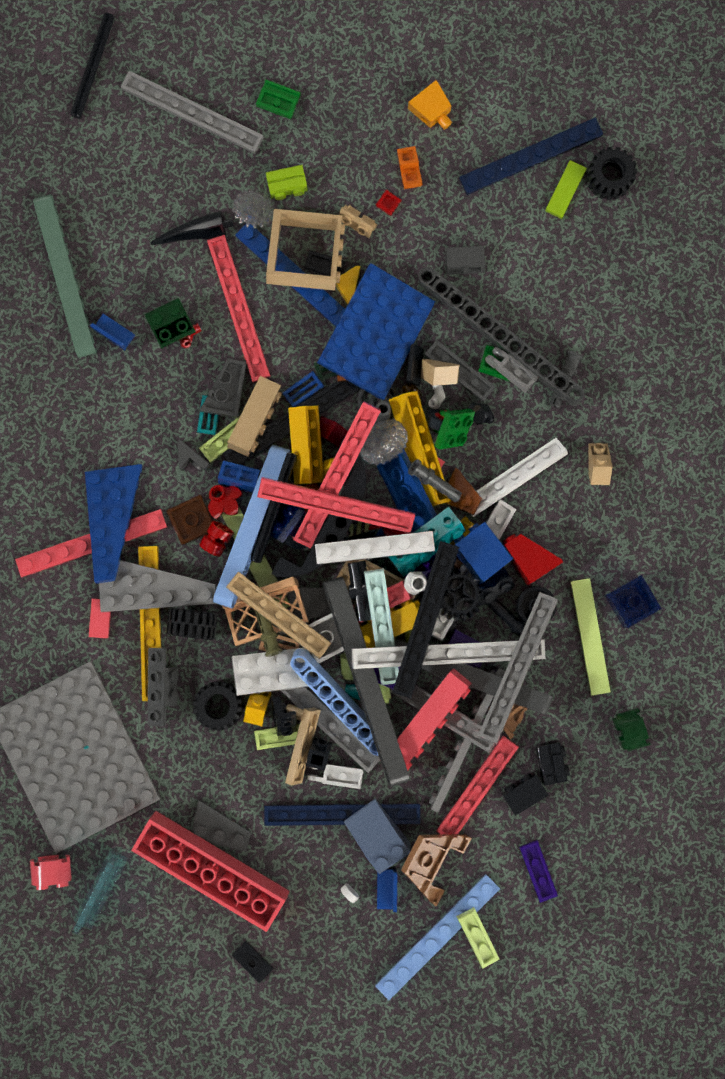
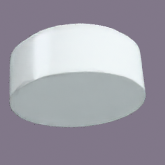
(349, 893)

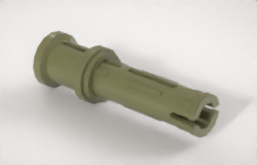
(268, 636)

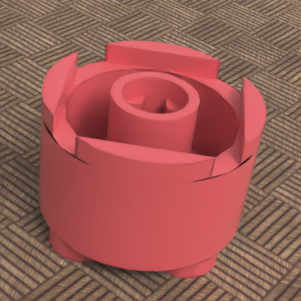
(50, 871)

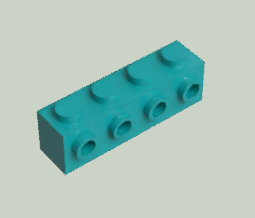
(445, 528)

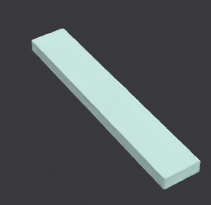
(381, 619)

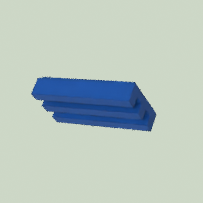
(306, 396)

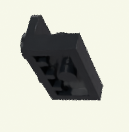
(284, 722)

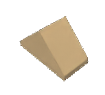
(439, 372)

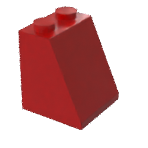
(530, 558)

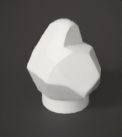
(415, 582)

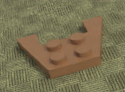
(427, 859)

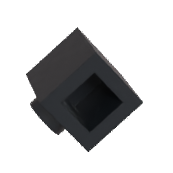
(319, 753)

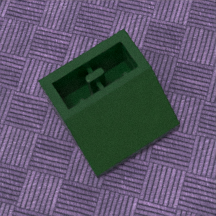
(170, 323)

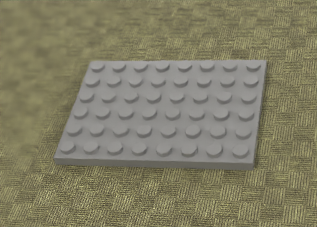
(67, 785)

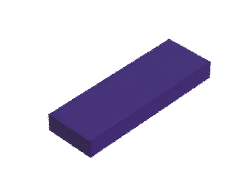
(538, 871)

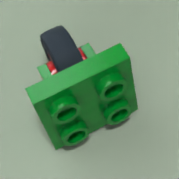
(450, 426)

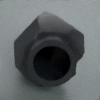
(482, 413)

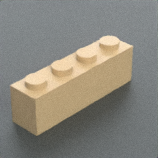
(254, 416)

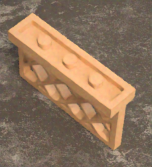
(274, 590)

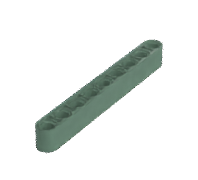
(64, 276)

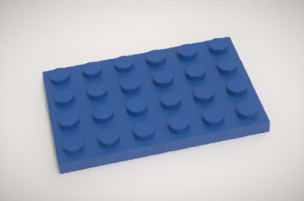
(376, 332)

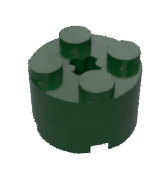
(632, 730)

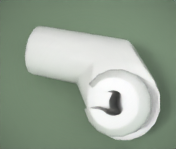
(438, 397)

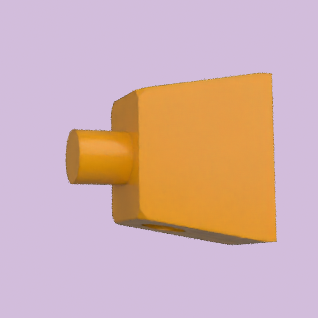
(431, 106)

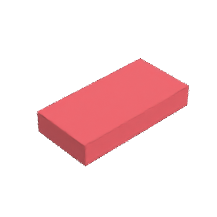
(99, 621)

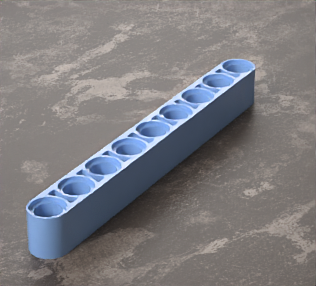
(246, 538)

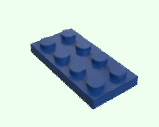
(407, 489)

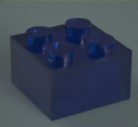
(632, 601)

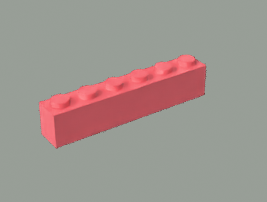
(432, 715)

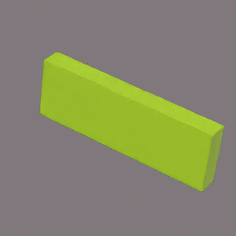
(565, 189)

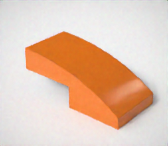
(409, 167)

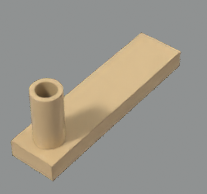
(308, 724)

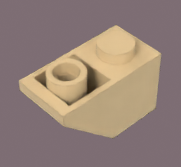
(599, 464)

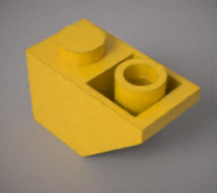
(257, 708)

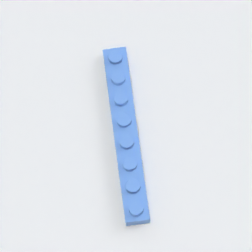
(435, 938)

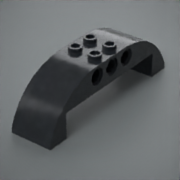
(353, 489)

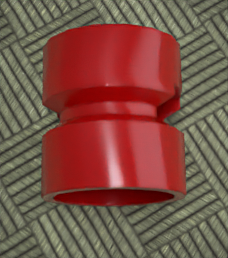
(215, 541)

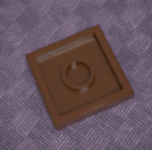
(190, 519)

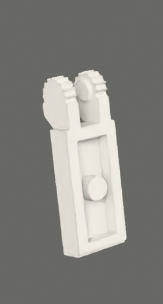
(340, 776)

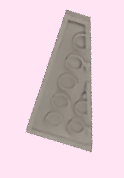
(150, 588)

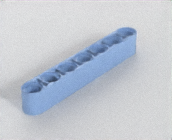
(329, 697)

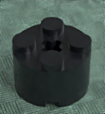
(525, 600)

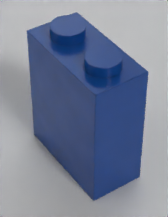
(482, 552)

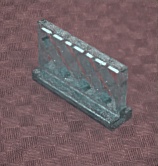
(100, 891)

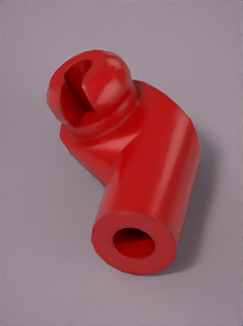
(187, 341)

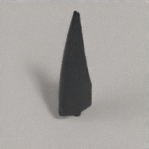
(200, 228)

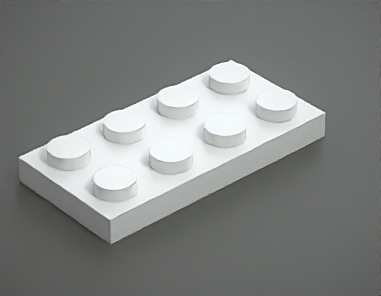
(265, 674)

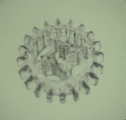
(384, 442)

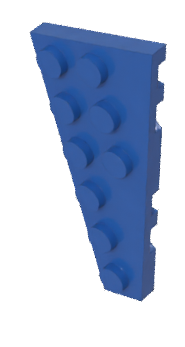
(109, 510)

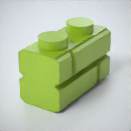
(286, 182)

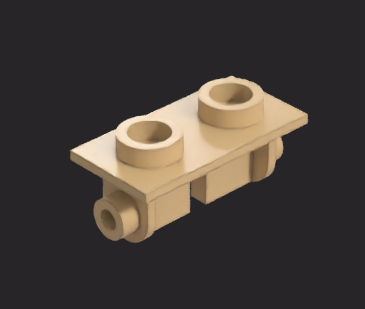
(351, 218)

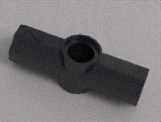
(358, 590)

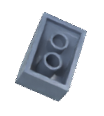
(378, 836)

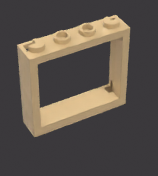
(304, 220)

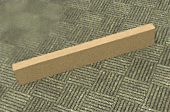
(278, 615)

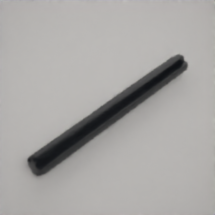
(92, 65)
(272, 511)

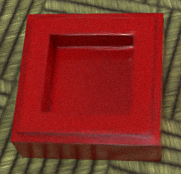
(388, 203)

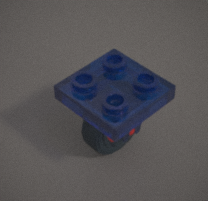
(287, 525)

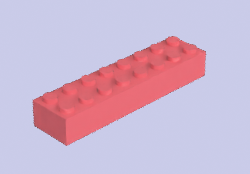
(210, 871)

